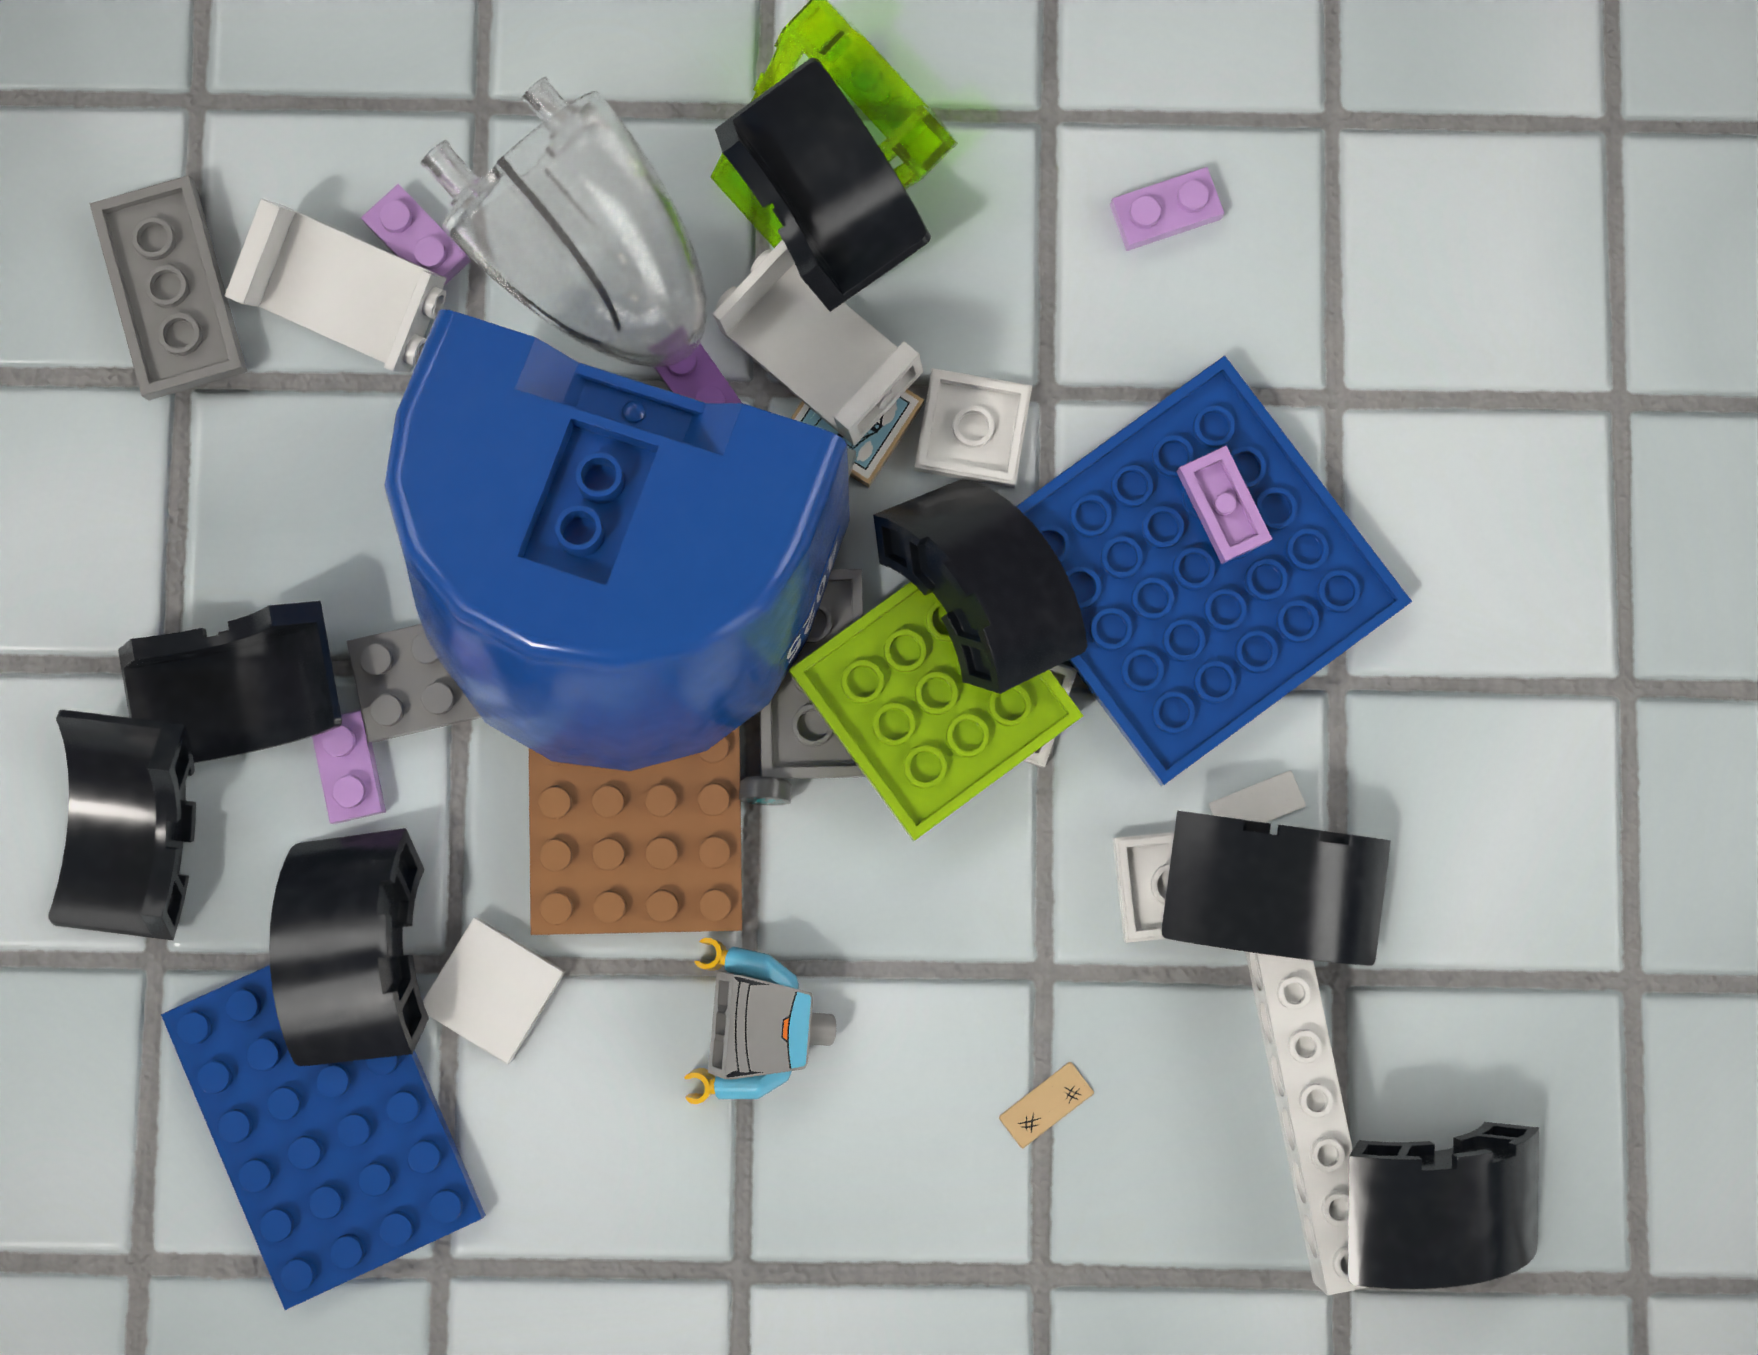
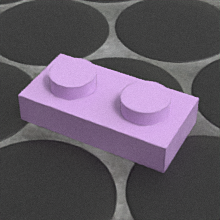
(1166, 209)
(414, 234)
(1224, 504)
(348, 771)

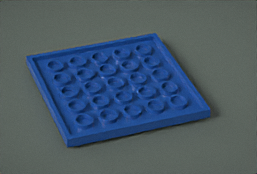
(1174, 636)

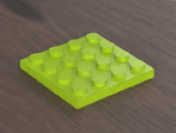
(910, 720)

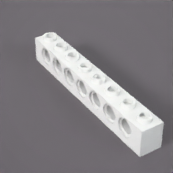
(1308, 1109)

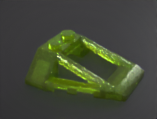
(873, 85)

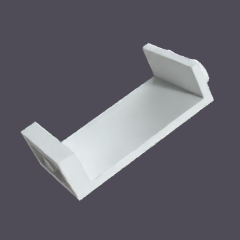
(336, 285)
(819, 355)

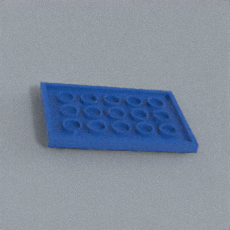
(325, 1158)

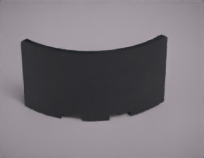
(828, 183)
(994, 577)
(240, 689)
(124, 825)
(1278, 893)
(340, 949)
(1443, 1213)

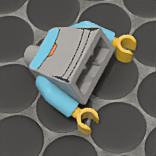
(757, 1026)

